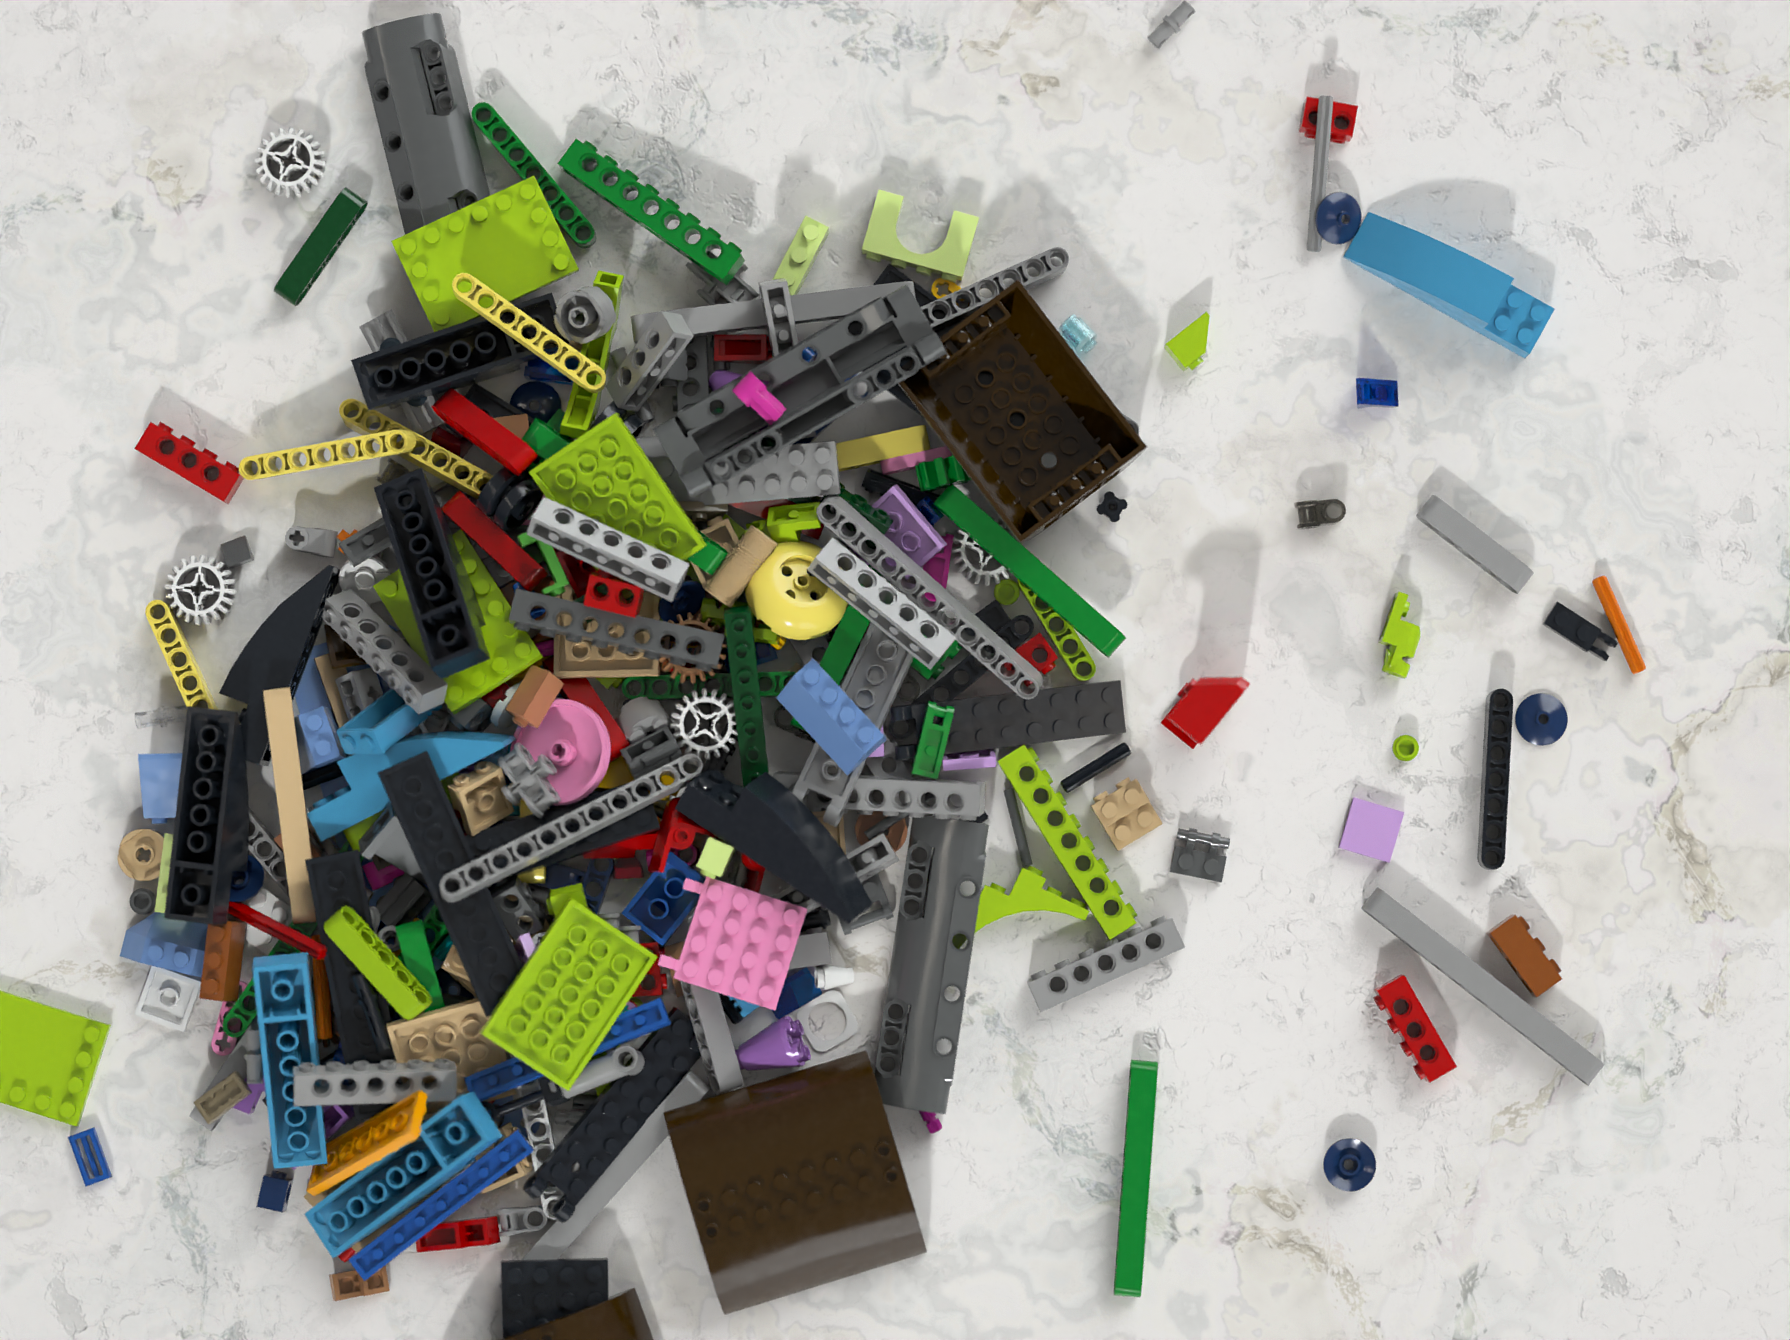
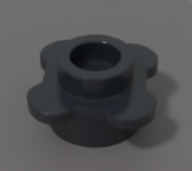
(1110, 499)

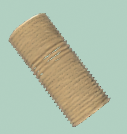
(736, 569)

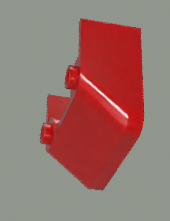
(1202, 707)
(679, 832)

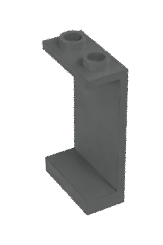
(388, 841)

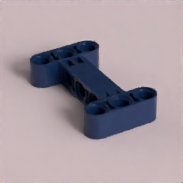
(562, 876)

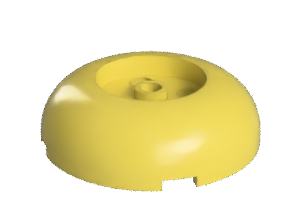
(786, 601)

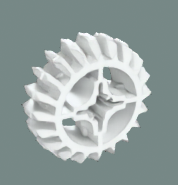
(270, 153)
(975, 547)
(177, 587)
(691, 705)

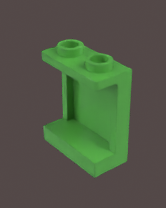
(552, 564)

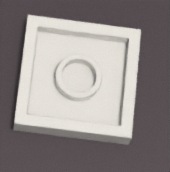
(168, 998)

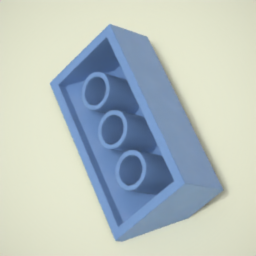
(830, 717)

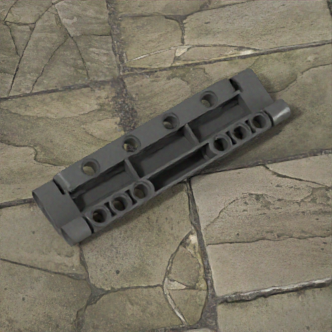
(436, 151)
(807, 389)
(928, 963)

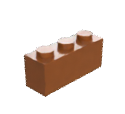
(1525, 955)
(223, 961)

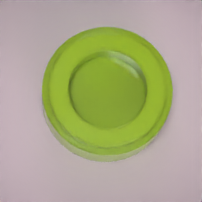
(1006, 592)

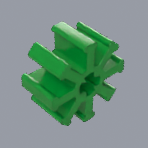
(940, 474)

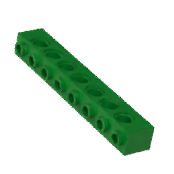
(721, 268)

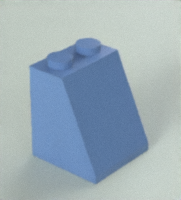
(317, 739)
(159, 785)

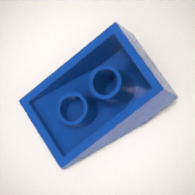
(663, 902)

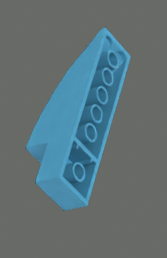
(1450, 282)
(365, 793)
(287, 1040)
(405, 1176)

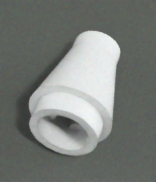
(832, 976)

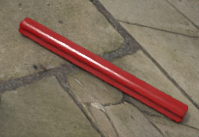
(277, 930)

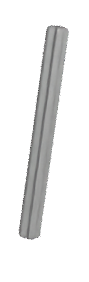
(1320, 168)

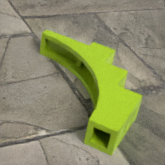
(582, 404)
(1024, 896)

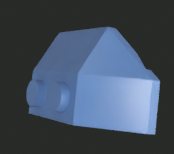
(167, 944)

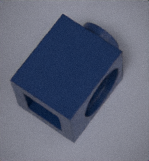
(275, 1191)

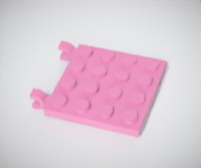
(738, 942)

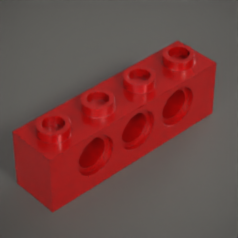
(152, 445)
(1441, 1060)

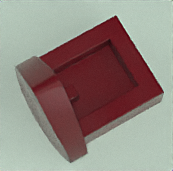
(448, 441)
(628, 868)

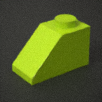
(1190, 344)

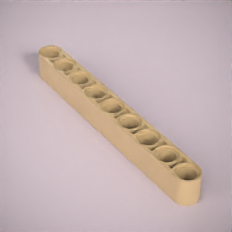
(290, 801)

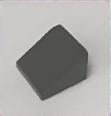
(237, 552)

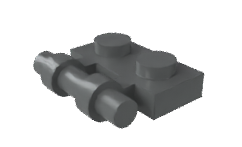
(1199, 863)

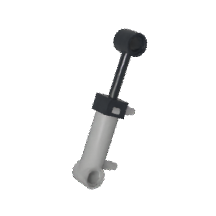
(593, 1075)

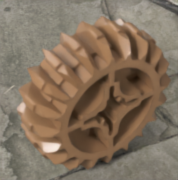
(691, 671)

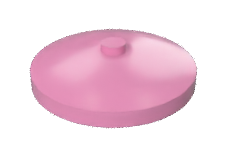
(575, 744)

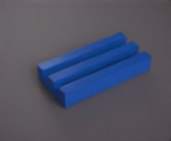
(99, 1152)

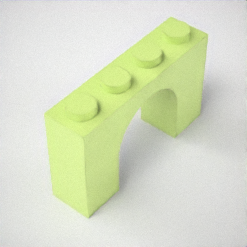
(947, 260)

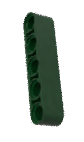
(320, 246)

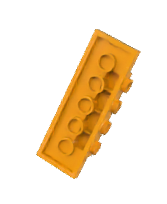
(369, 1142)

